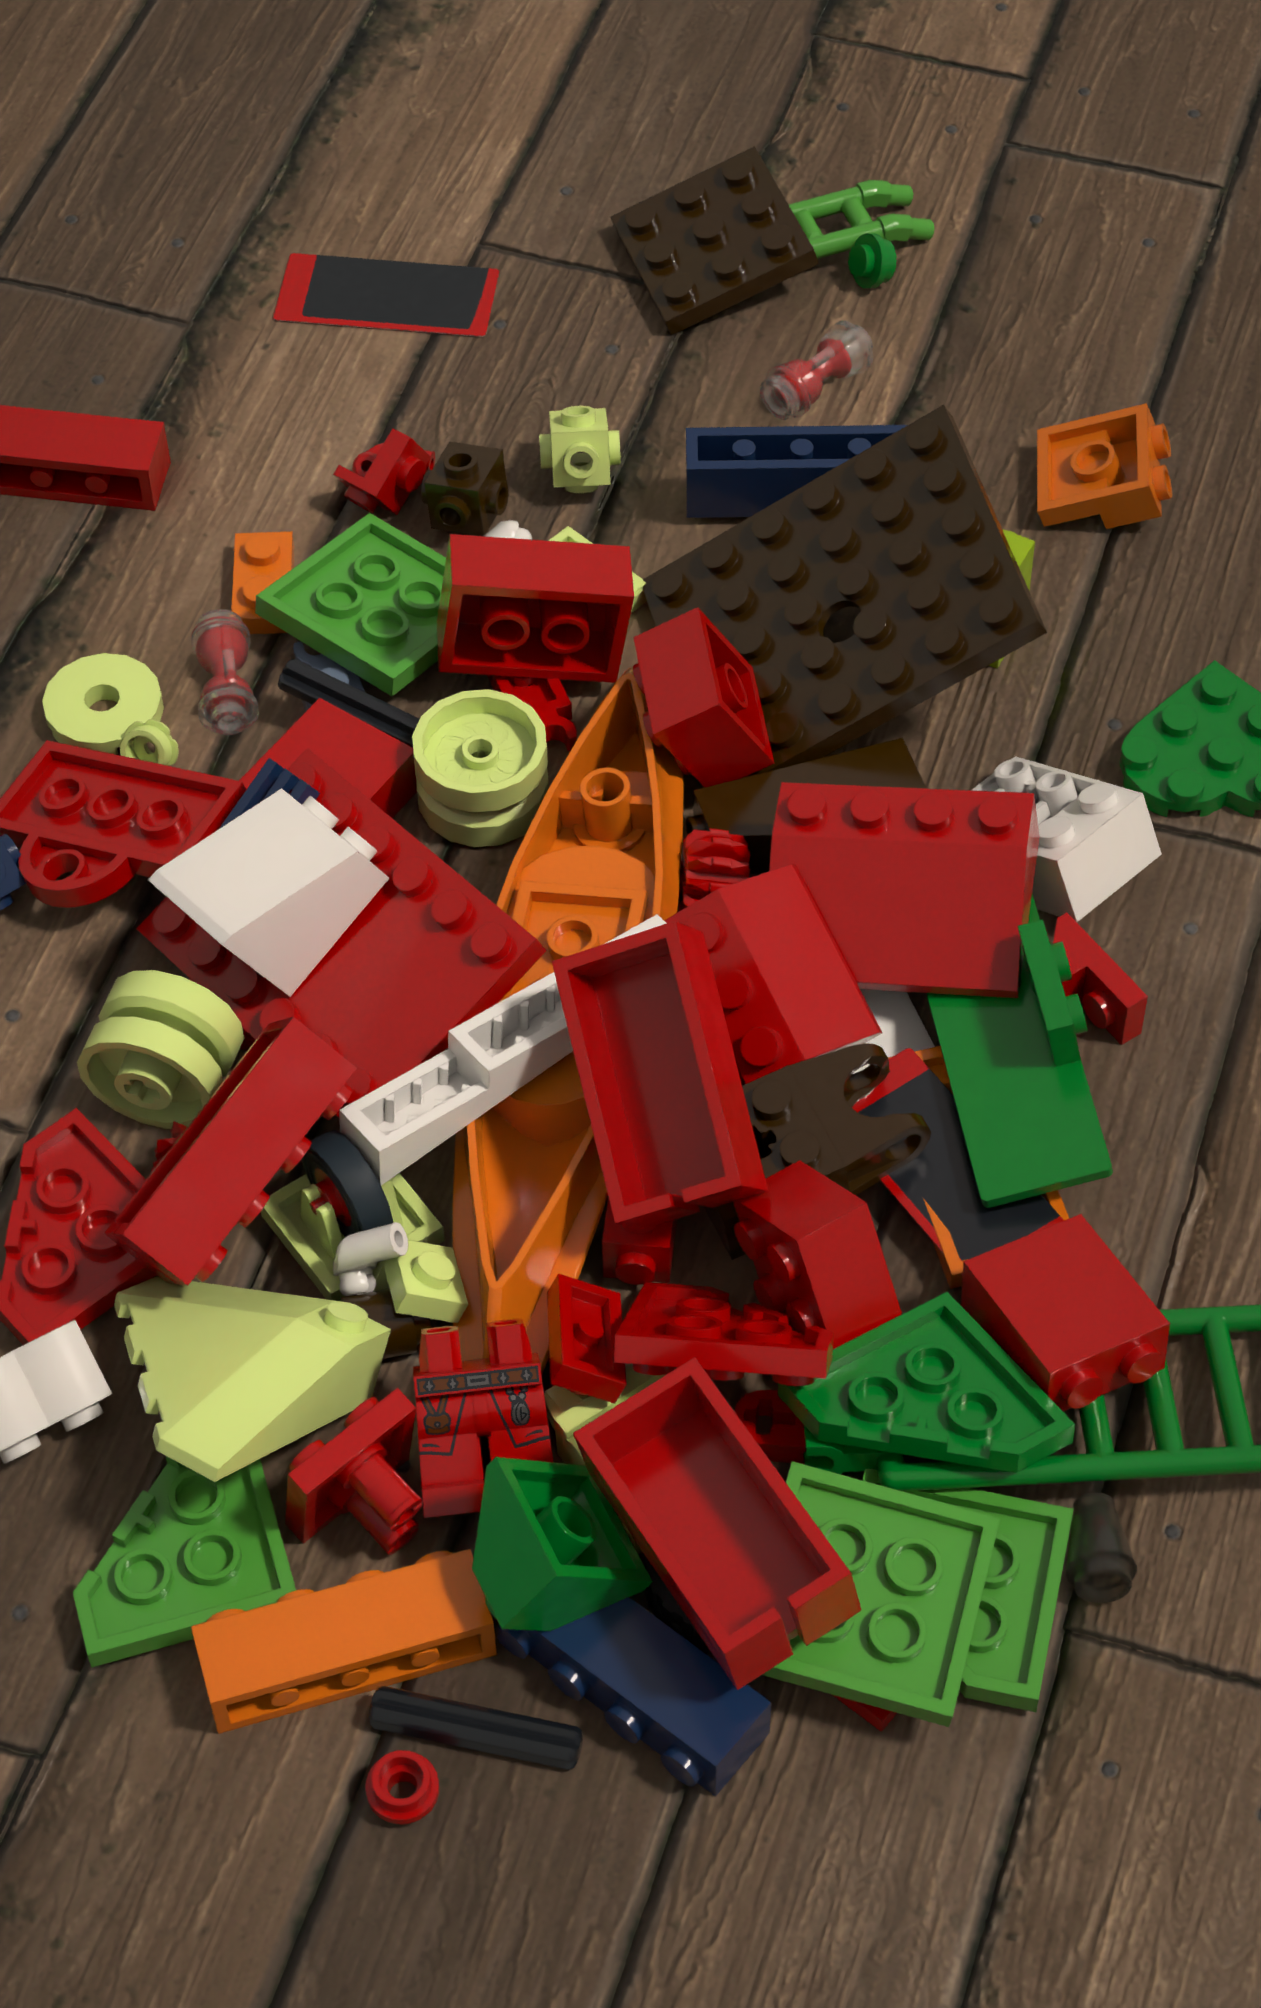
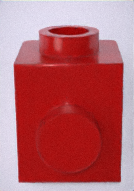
(391, 477)

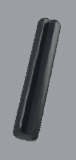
(311, 684)
(476, 1727)

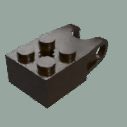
(810, 1118)

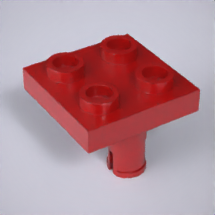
(358, 1476)

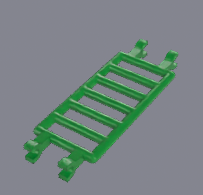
(1100, 1460)

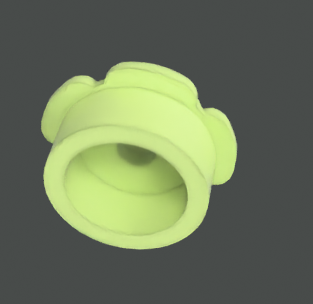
(153, 731)

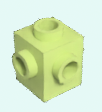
(576, 431)

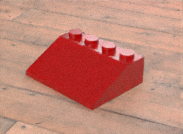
(916, 881)

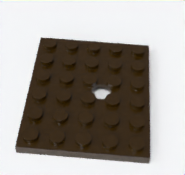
(886, 533)

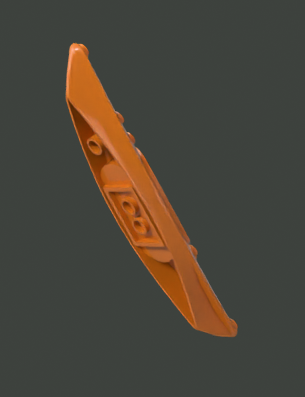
(586, 872)

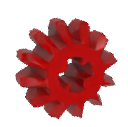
(711, 862)

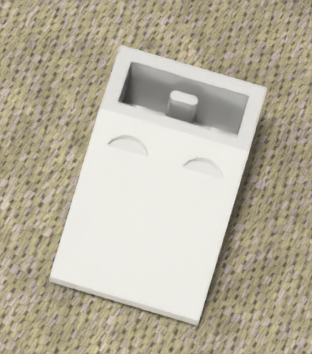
(1088, 831)

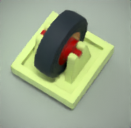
(337, 1200)

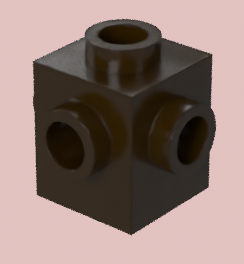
(466, 489)

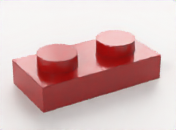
(583, 1338)

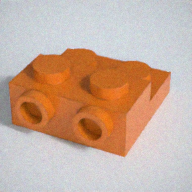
(1103, 468)

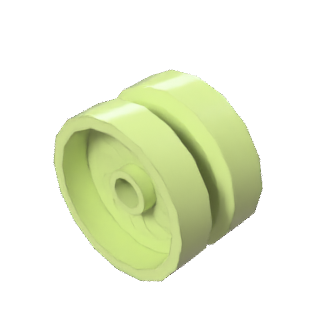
(480, 767)
(159, 1048)

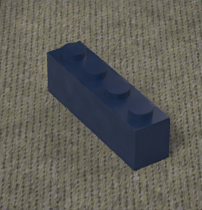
(753, 467)
(652, 1689)

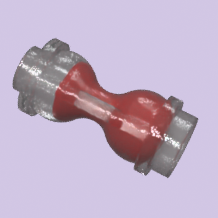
(798, 383)
(222, 649)

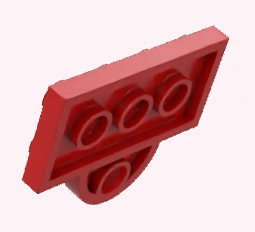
(105, 819)

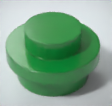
(872, 260)

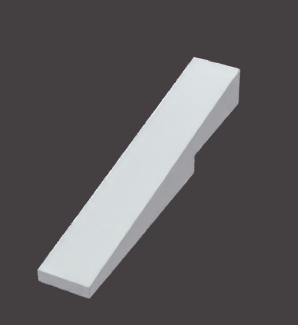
(481, 1067)

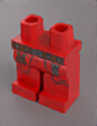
(473, 1400)

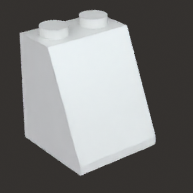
(275, 886)

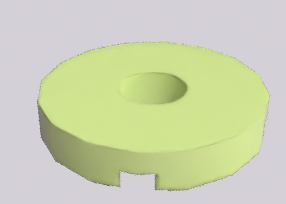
(97, 679)

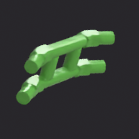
(853, 205)

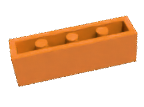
(343, 1639)

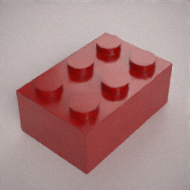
(534, 608)

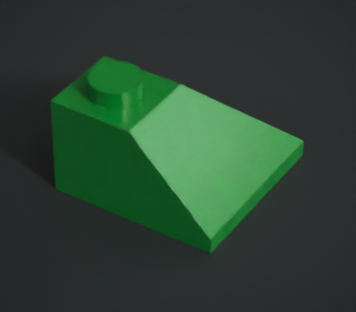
(550, 1546)

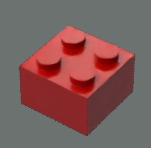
(701, 700)
(816, 1254)

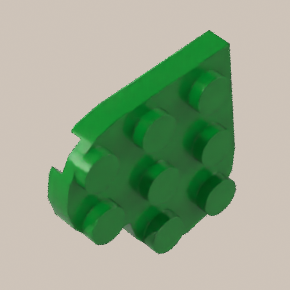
(1199, 748)

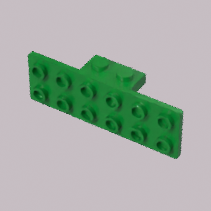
(1023, 1079)

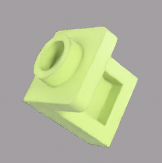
(424, 1282)

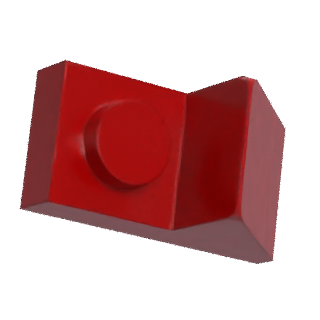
(1103, 987)

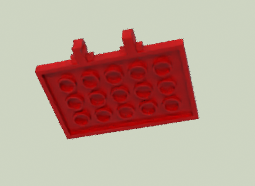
(398, 976)

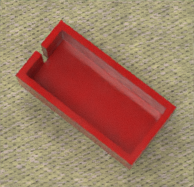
(659, 1075)
(232, 1152)
(717, 1522)

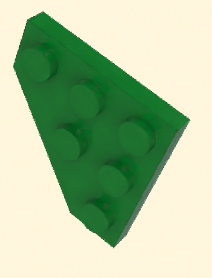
(932, 1391)

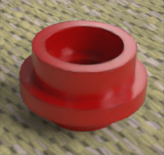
(397, 1768)

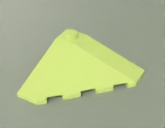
(245, 1367)

